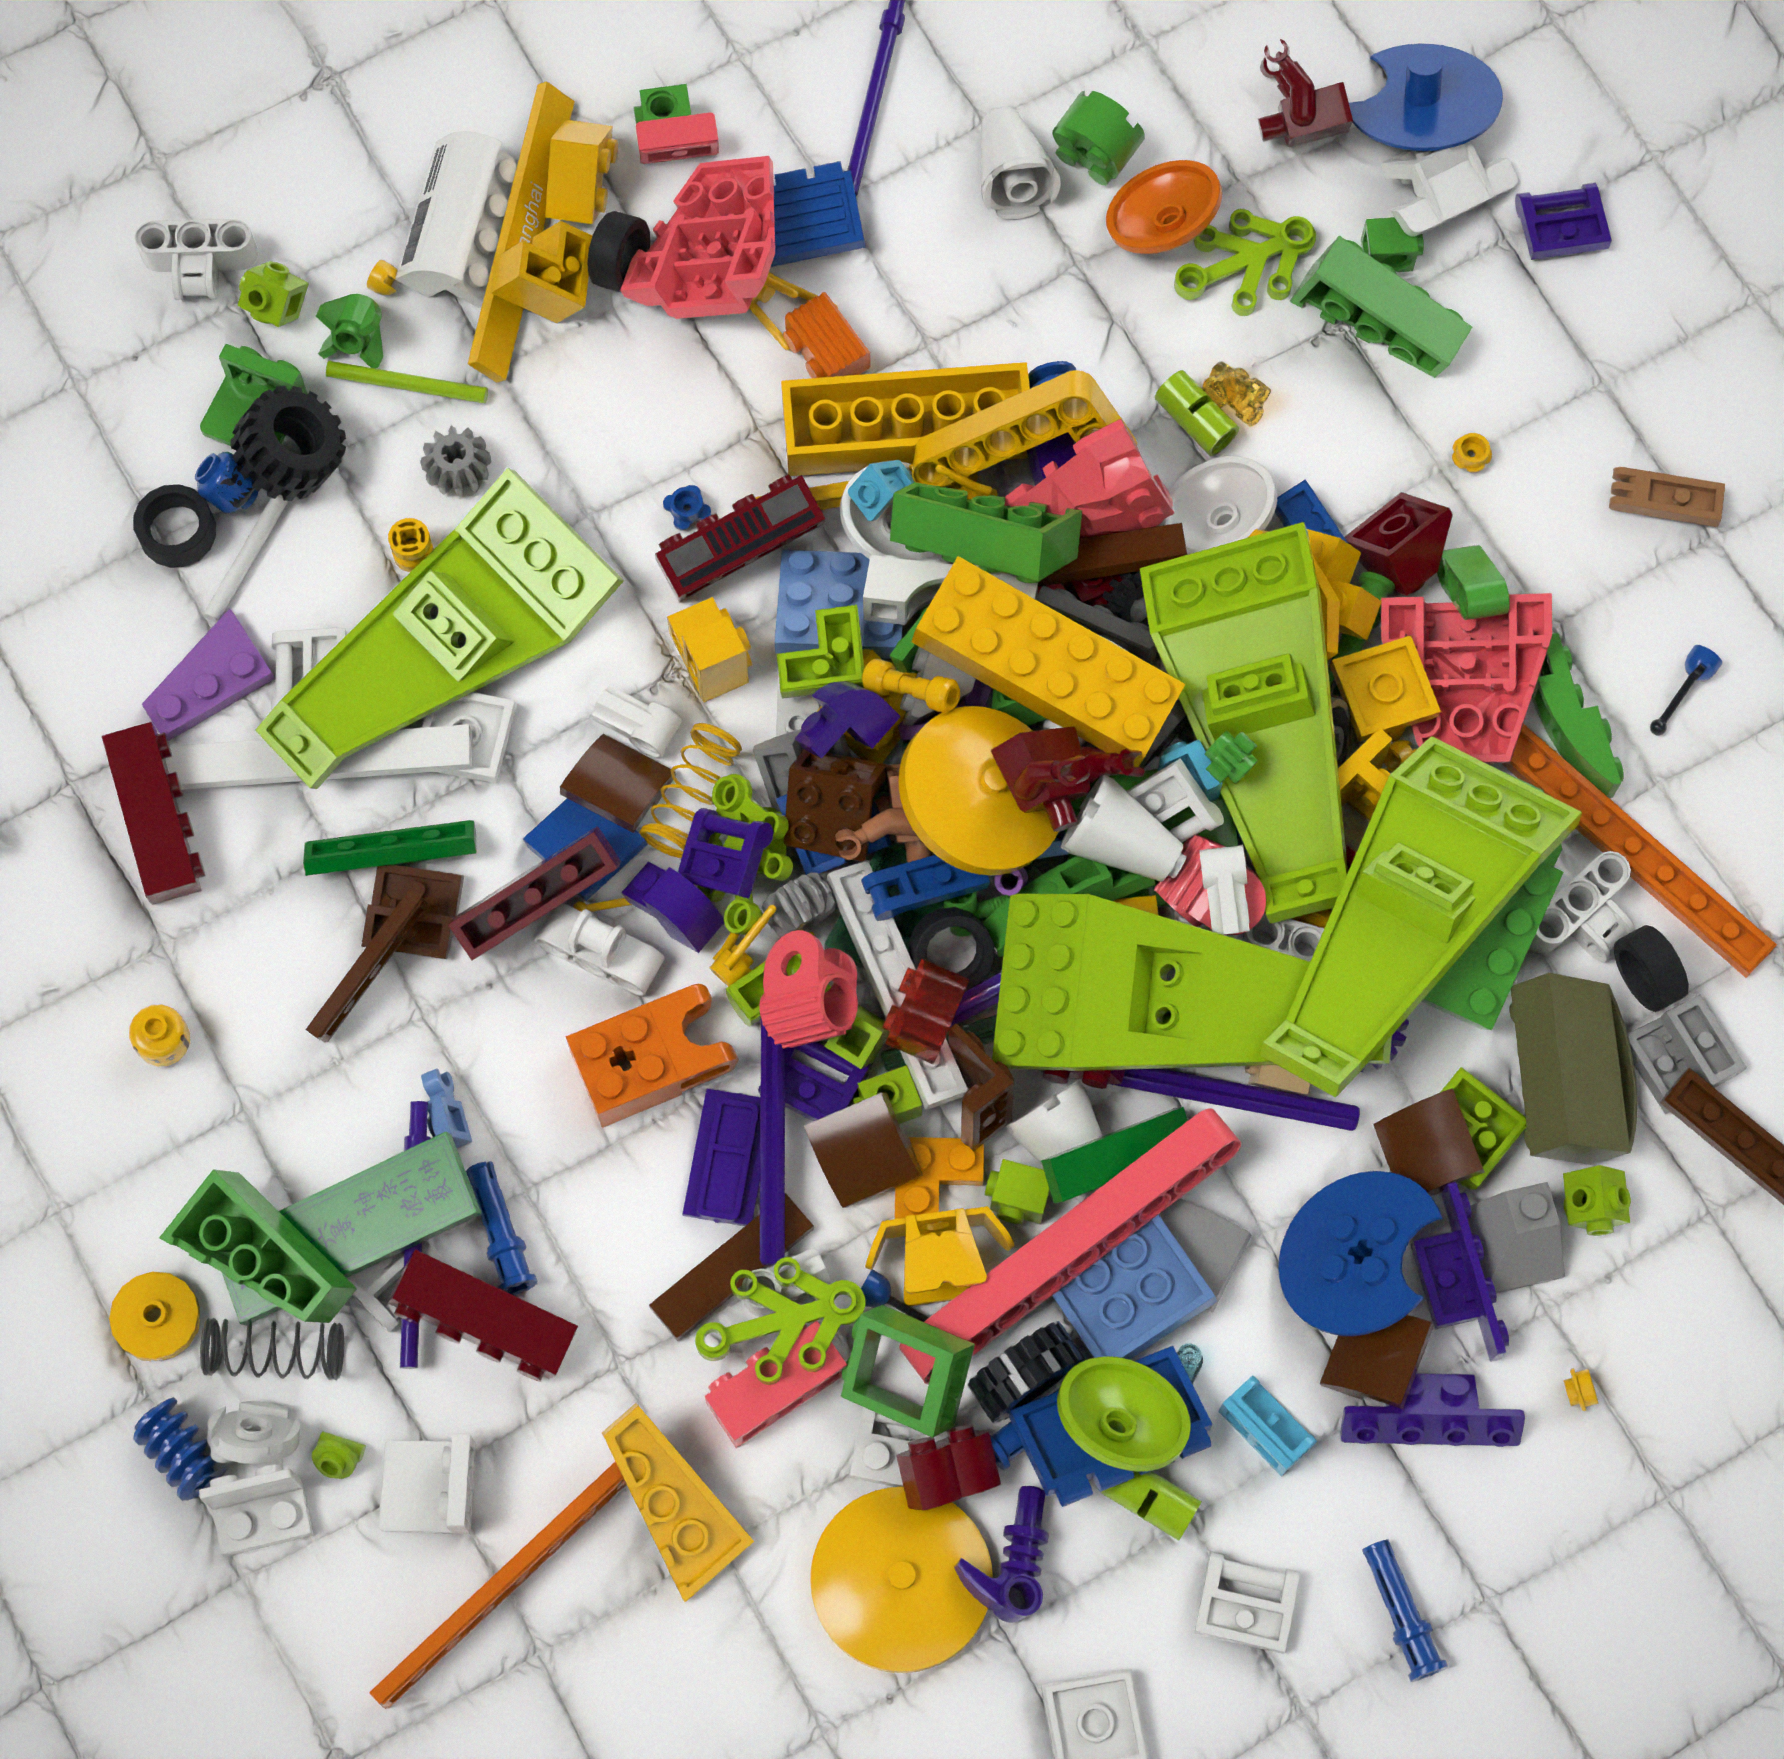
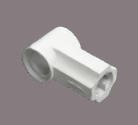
(646, 726)
(1224, 879)
(809, 1262)

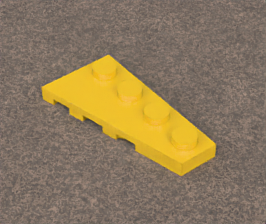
(678, 1508)

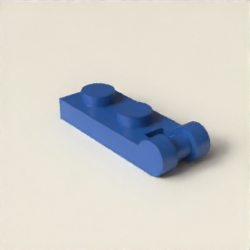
(920, 884)

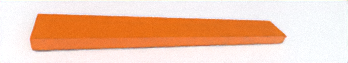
(1650, 862)
(498, 1587)

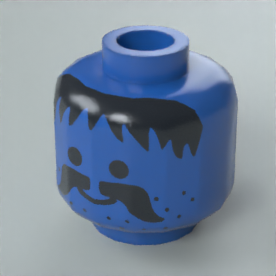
(223, 484)

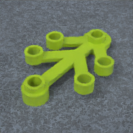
(1250, 256)
(734, 800)
(788, 1319)

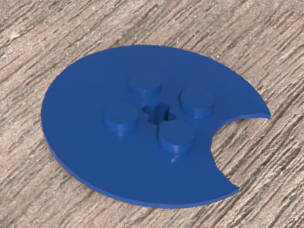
(1430, 98)
(1348, 1250)

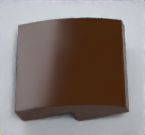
(616, 782)
(431, 933)
(1430, 1143)
(863, 1150)
(1379, 1362)

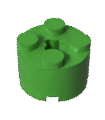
(1097, 136)

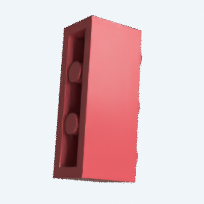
(748, 1406)

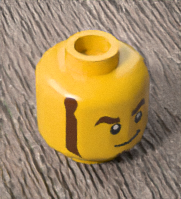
(159, 1035)

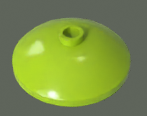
(1123, 1414)

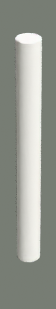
(244, 559)

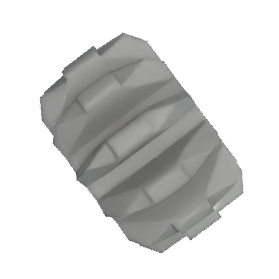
(455, 461)
(800, 904)

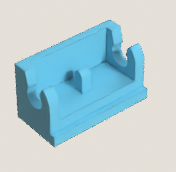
(1266, 1425)

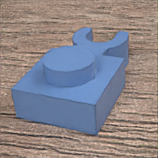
(444, 1111)

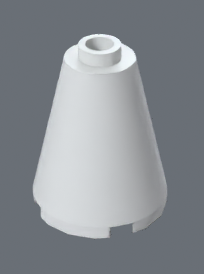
(1014, 167)
(1123, 834)
(1058, 1125)

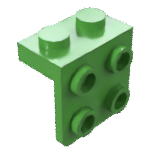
(244, 381)

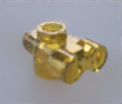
(1236, 389)

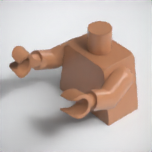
(888, 822)

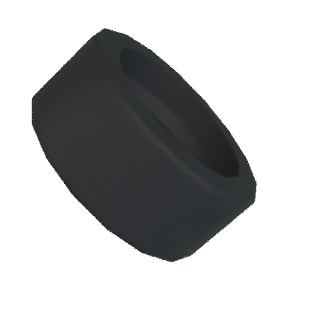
(613, 247)
(164, 499)
(955, 917)
(1651, 968)

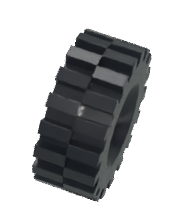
(1025, 1371)

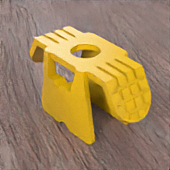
(940, 1255)

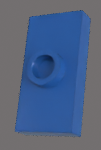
(1303, 505)

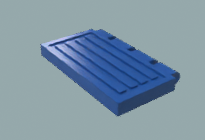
(815, 214)
(1066, 1467)

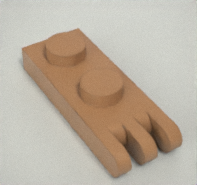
(1667, 496)

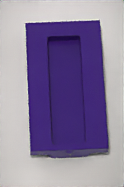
(725, 1160)

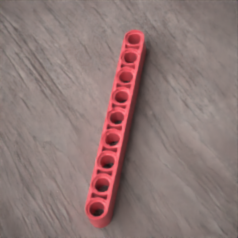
(1083, 1235)

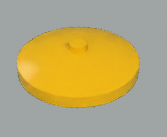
(961, 798)
(891, 1583)

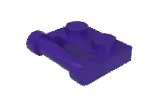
(1563, 231)
(719, 866)
(813, 1092)

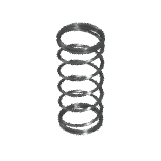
(331, 1365)

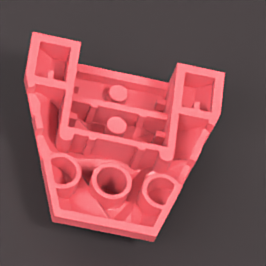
(715, 244)
(1104, 482)
(1476, 667)

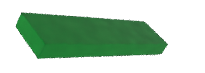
(389, 847)
(1103, 1158)

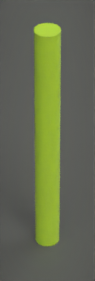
(406, 382)

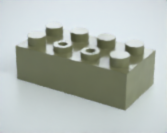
(1574, 1069)

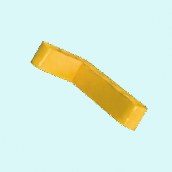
(1012, 426)

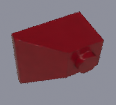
(1403, 541)

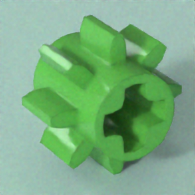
(1231, 757)

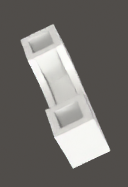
(901, 587)

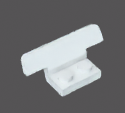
(1445, 184)

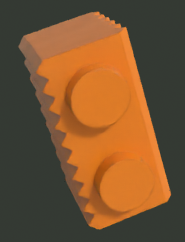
(825, 339)

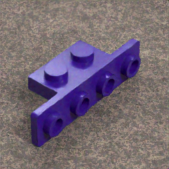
(1454, 1276)
(1438, 1412)

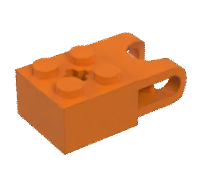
(658, 1053)

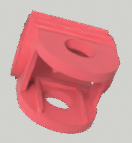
(1188, 895)
(796, 1006)

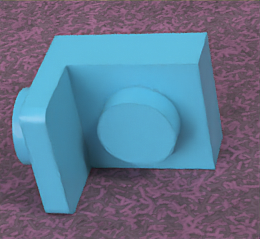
(876, 486)
(1196, 763)

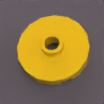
(168, 1334)

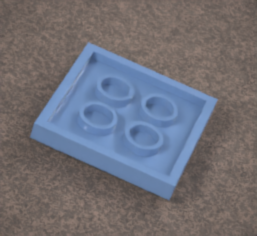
(819, 582)
(1135, 1294)

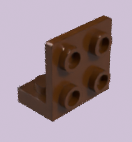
(830, 797)
(989, 1100)

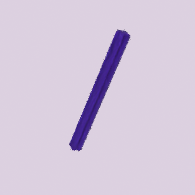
(1243, 1097)
(772, 1151)

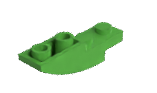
(1575, 732)
(1071, 877)

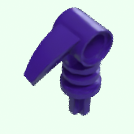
(1021, 1567)

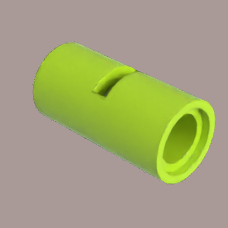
(1196, 413)
(1156, 1502)

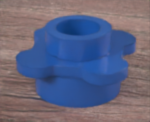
(684, 496)

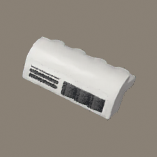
(458, 217)

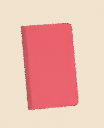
(677, 138)

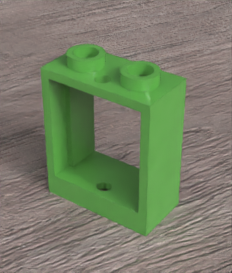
(946, 1381)

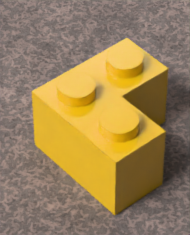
(576, 168)
(546, 275)
(1338, 564)
(711, 648)

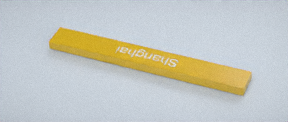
(522, 221)

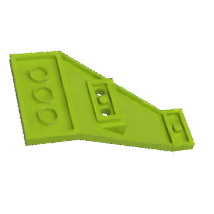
(1236, 627)
(1424, 884)

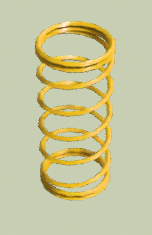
(708, 746)

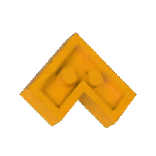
(942, 1163)

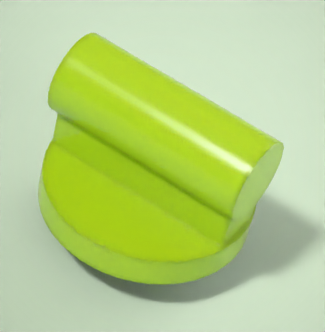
(336, 1455)

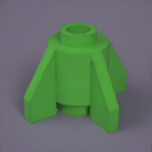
(353, 328)

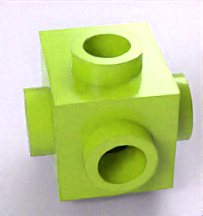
(272, 293)
(1596, 1199)

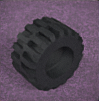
(303, 421)

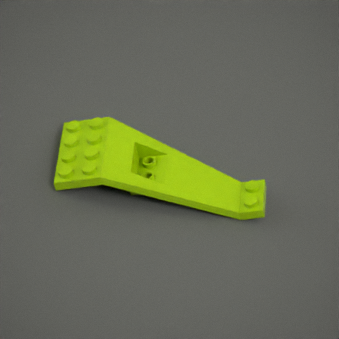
(502, 577)
(1092, 990)

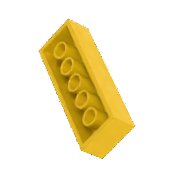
(881, 416)
(1046, 661)

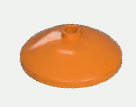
(1164, 207)

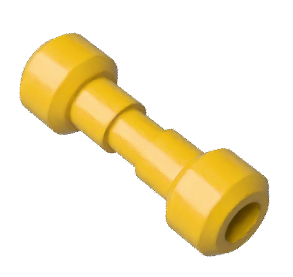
(939, 693)

